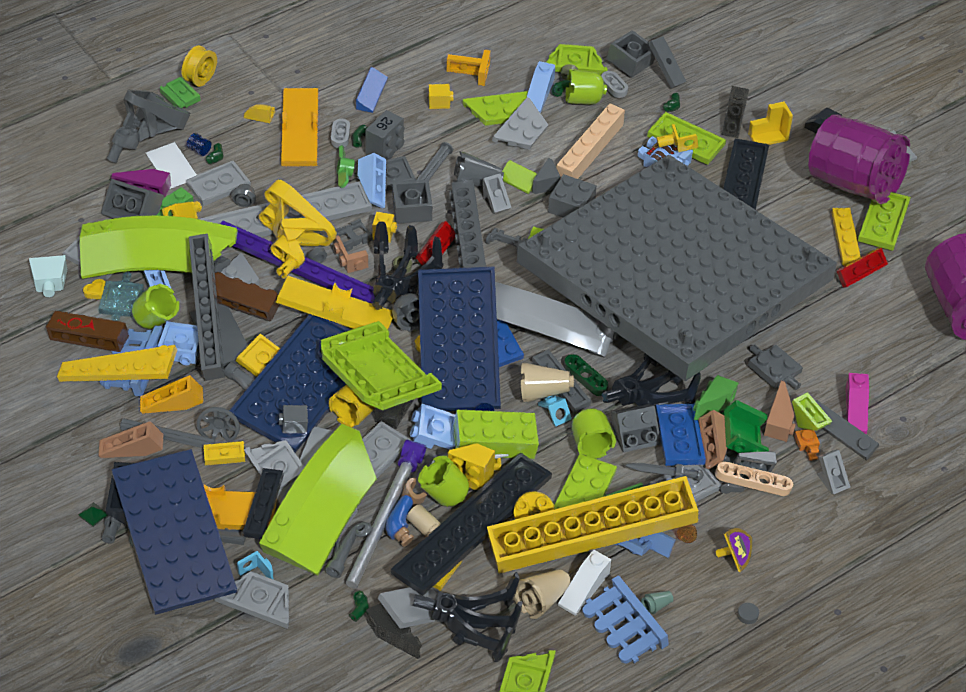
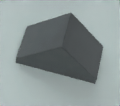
(546, 178)

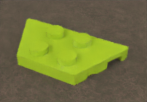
(582, 57)
(495, 108)
(528, 673)

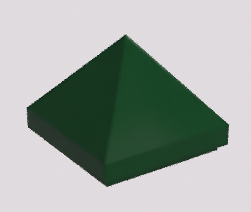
(93, 514)

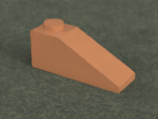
(781, 417)
(713, 437)
(132, 442)

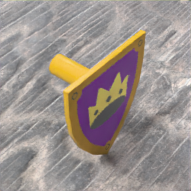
(739, 546)

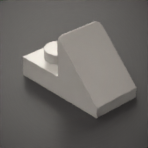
(496, 193)
(833, 472)

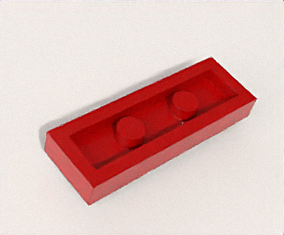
(445, 234)
(862, 267)

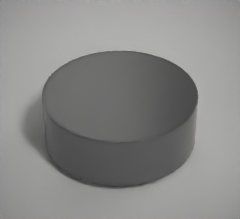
(318, 254)
(748, 613)

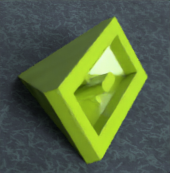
(809, 413)

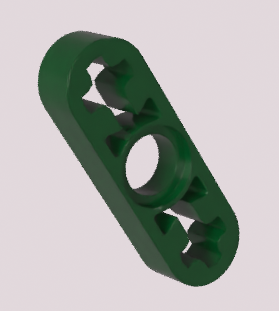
(584, 367)

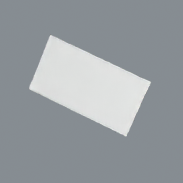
(171, 160)

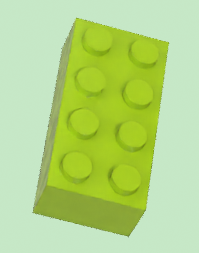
(500, 431)

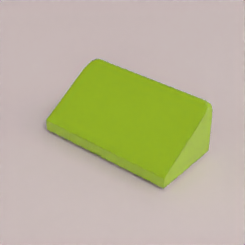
(519, 176)

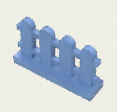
(146, 340)
(631, 605)

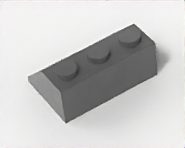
(130, 200)

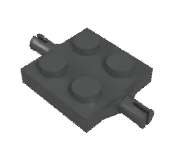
(775, 366)

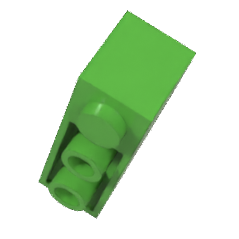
(717, 396)

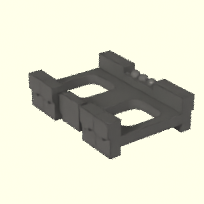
(354, 239)

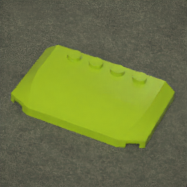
(376, 367)

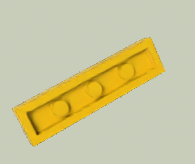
(845, 235)

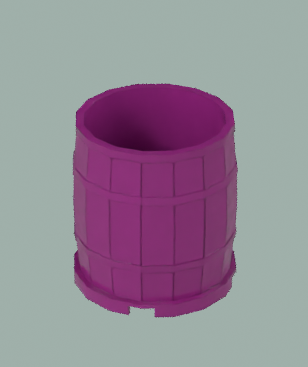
(859, 158)
(947, 276)

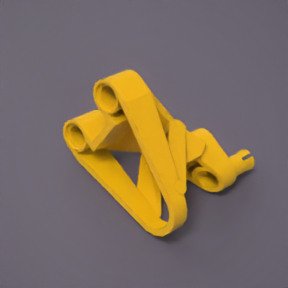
(293, 232)

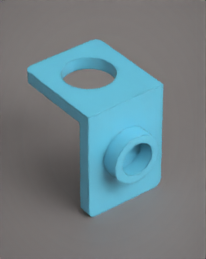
(553, 403)
(257, 560)

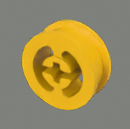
(199, 65)

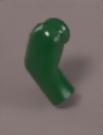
(559, 87)
(673, 104)
(361, 130)
(216, 155)
(361, 605)

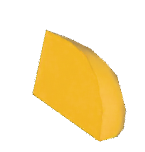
(260, 113)

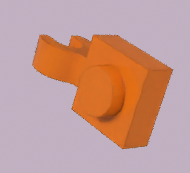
(808, 441)

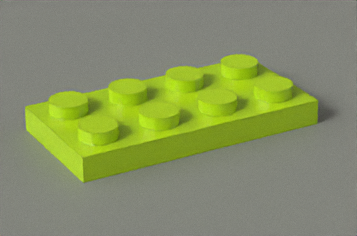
(708, 143)
(884, 222)
(586, 481)

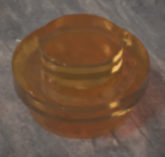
(687, 533)

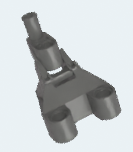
(156, 118)

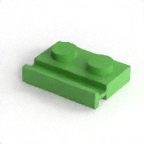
(180, 93)

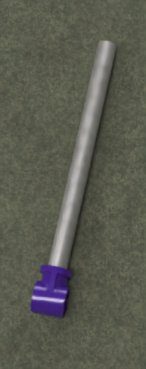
(410, 455)

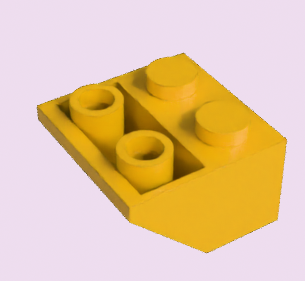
(475, 463)

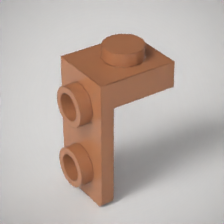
(353, 261)

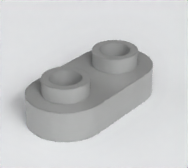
(615, 84)
(340, 133)

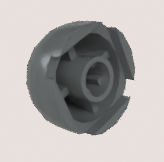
(407, 313)

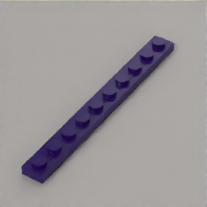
(309, 269)

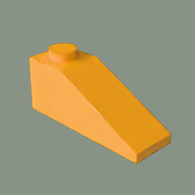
(173, 397)

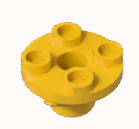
(531, 504)

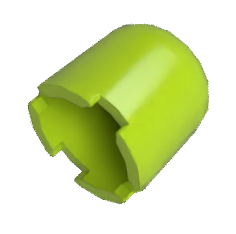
(584, 87)
(155, 306)
(593, 433)
(444, 482)

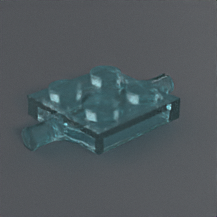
(119, 297)

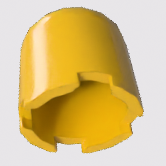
(349, 407)

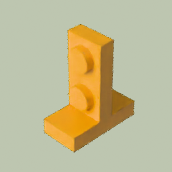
(470, 65)

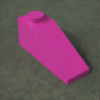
(857, 400)

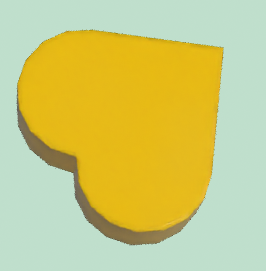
(94, 290)

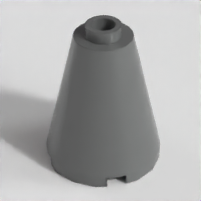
(471, 167)

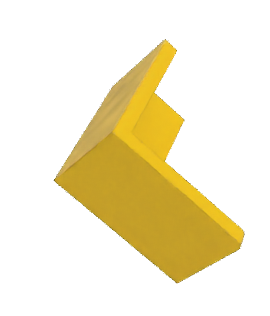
(774, 127)

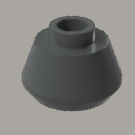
(244, 195)

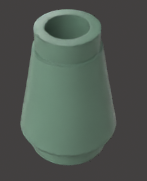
(656, 601)

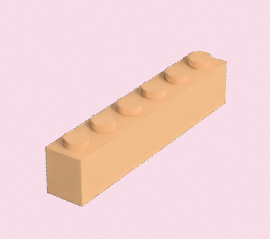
(592, 142)

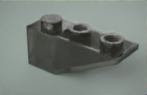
(735, 112)
(388, 631)

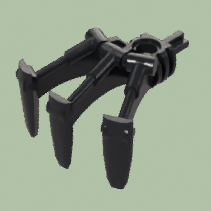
(391, 286)
(632, 390)
(462, 620)

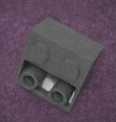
(636, 427)

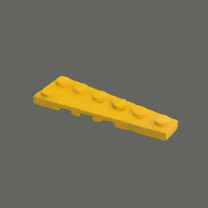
(132, 365)

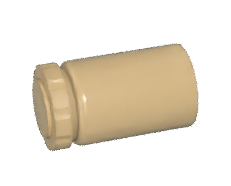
(422, 520)

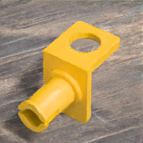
(679, 142)
(184, 209)

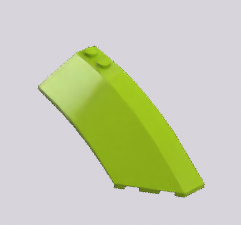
(146, 243)
(320, 502)

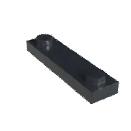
(263, 503)

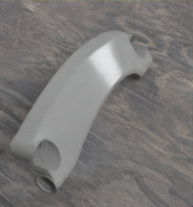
(553, 319)

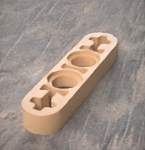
(754, 476)

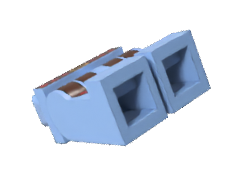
(655, 153)

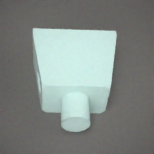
(49, 274)

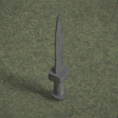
(678, 472)

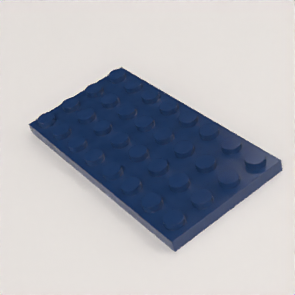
(460, 336)
(292, 378)
(174, 531)

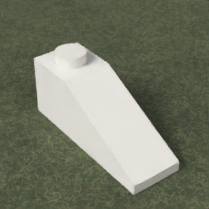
(585, 582)

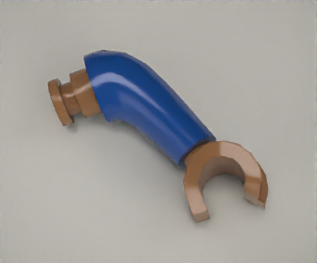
(396, 523)

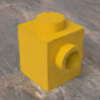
(439, 96)
(389, 221)

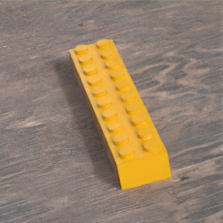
(592, 524)

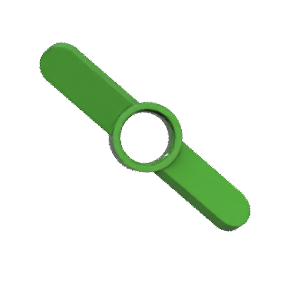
(344, 168)

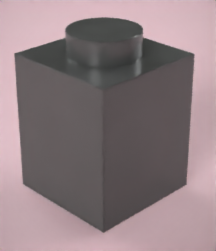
(294, 419)

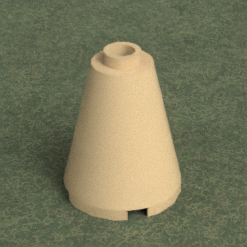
(543, 382)
(541, 592)

